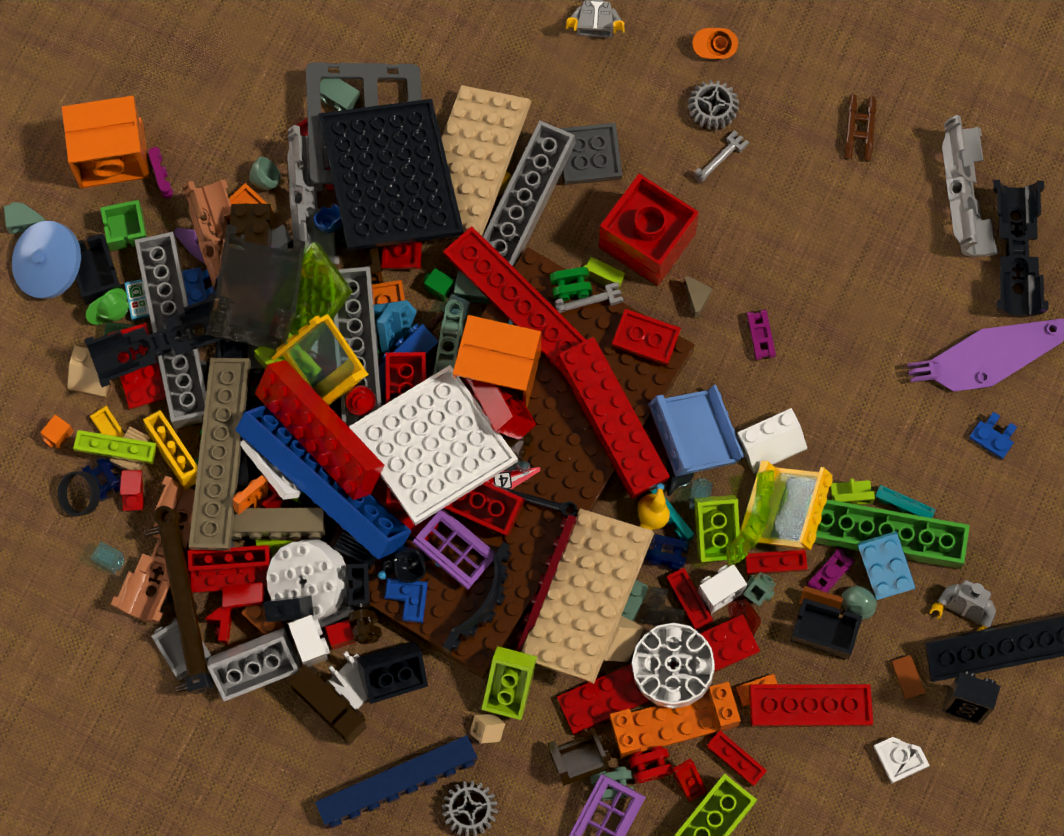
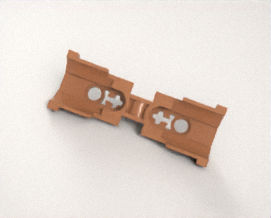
(214, 206)
(133, 594)

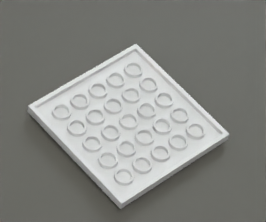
(434, 444)

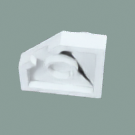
(900, 758)

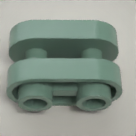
(620, 775)

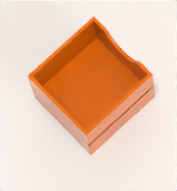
(105, 142)
(498, 355)

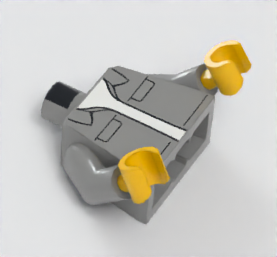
(595, 19)
(968, 601)

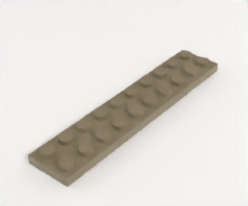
(219, 454)

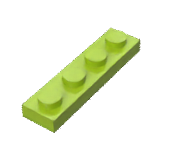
(115, 447)

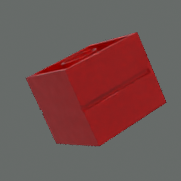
(648, 229)

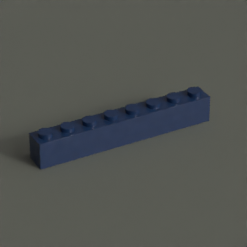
(396, 781)

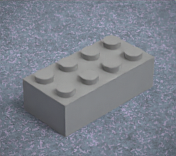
(253, 664)

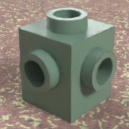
(760, 588)

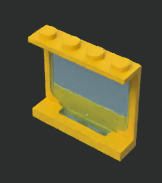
(323, 359)
(794, 506)

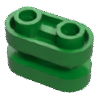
(580, 289)

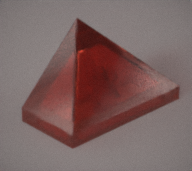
(744, 608)

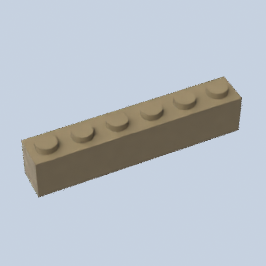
(280, 523)

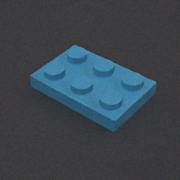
(886, 565)

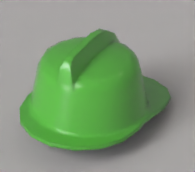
(108, 307)

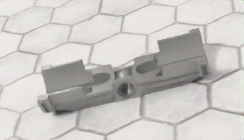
(960, 151)
(304, 195)

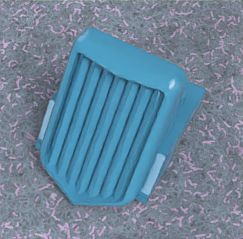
(393, 322)

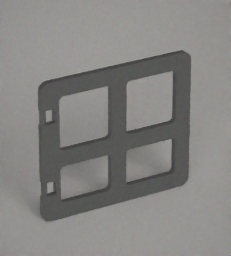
(369, 74)

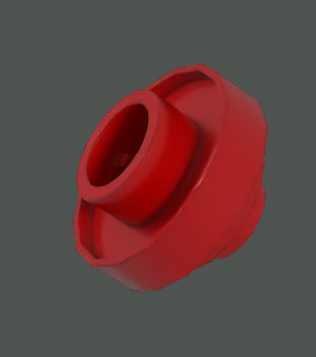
(360, 400)

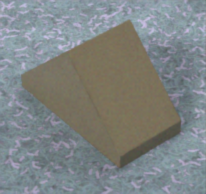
(697, 294)

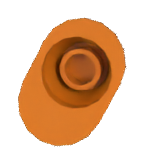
(715, 43)

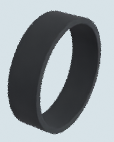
(62, 493)

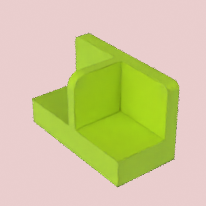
(853, 492)

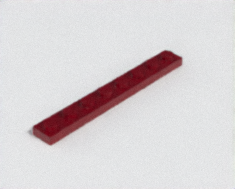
(545, 580)

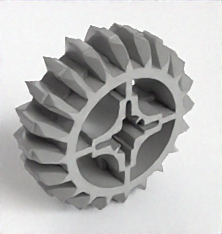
(696, 101)
(478, 805)

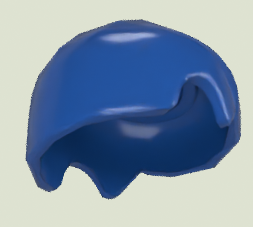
(328, 219)

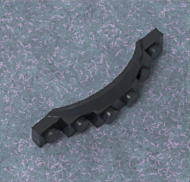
(486, 611)

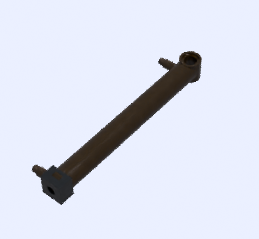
(198, 677)

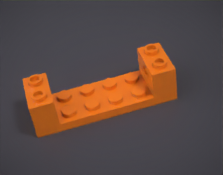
(669, 726)

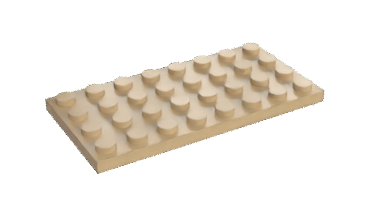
(479, 149)
(588, 595)

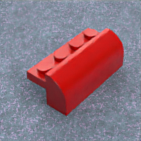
(219, 568)

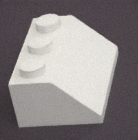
(772, 439)

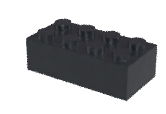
(971, 697)

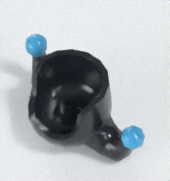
(407, 564)

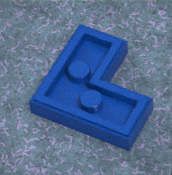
(414, 596)

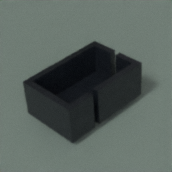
(96, 270)
(823, 630)

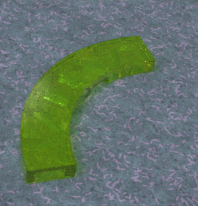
(758, 519)

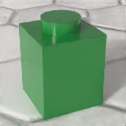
(439, 284)

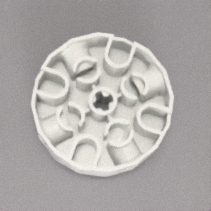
(312, 570)
(653, 660)

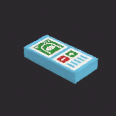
(137, 300)

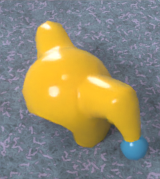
(653, 510)

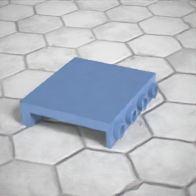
(696, 431)

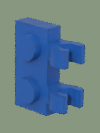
(195, 285)
(990, 439)

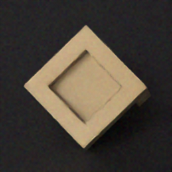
(487, 728)

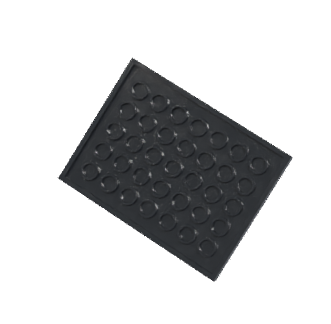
(390, 174)

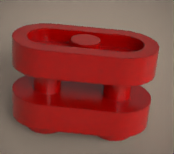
(639, 760)

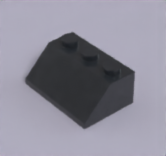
(392, 672)

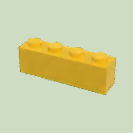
(171, 449)

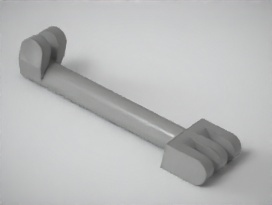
(701, 175)
(608, 295)

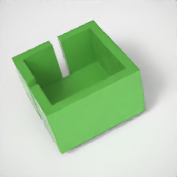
(125, 224)

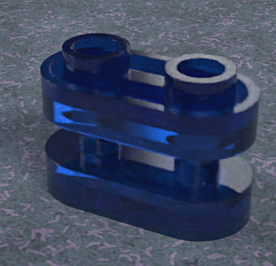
(113, 481)
(673, 561)

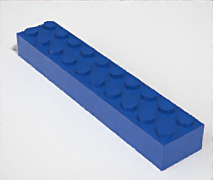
(362, 518)

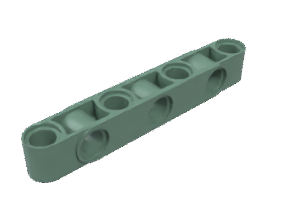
(450, 336)

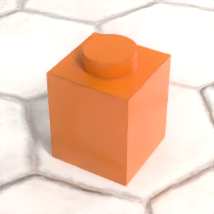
(56, 432)

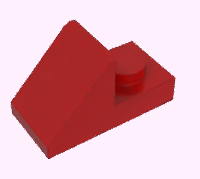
(132, 490)
(223, 618)
(689, 780)

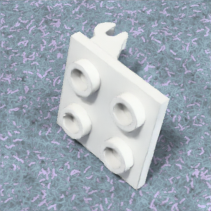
(348, 681)

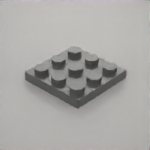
(594, 154)

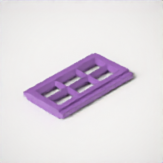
(436, 555)
(594, 800)

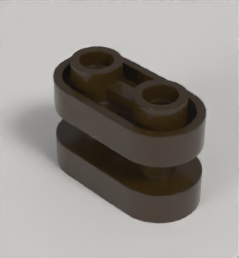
(365, 629)

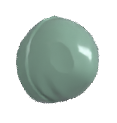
(264, 174)
(859, 601)

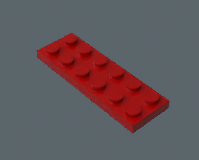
(810, 705)

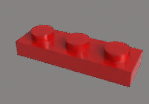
(776, 562)
(689, 598)
(736, 758)

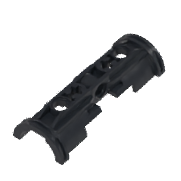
(1028, 204)
(106, 349)

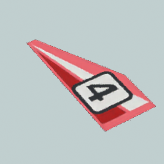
(511, 480)

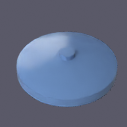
(46, 260)

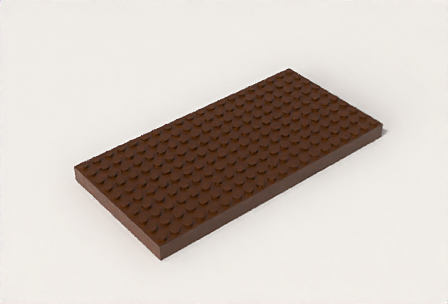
(571, 470)

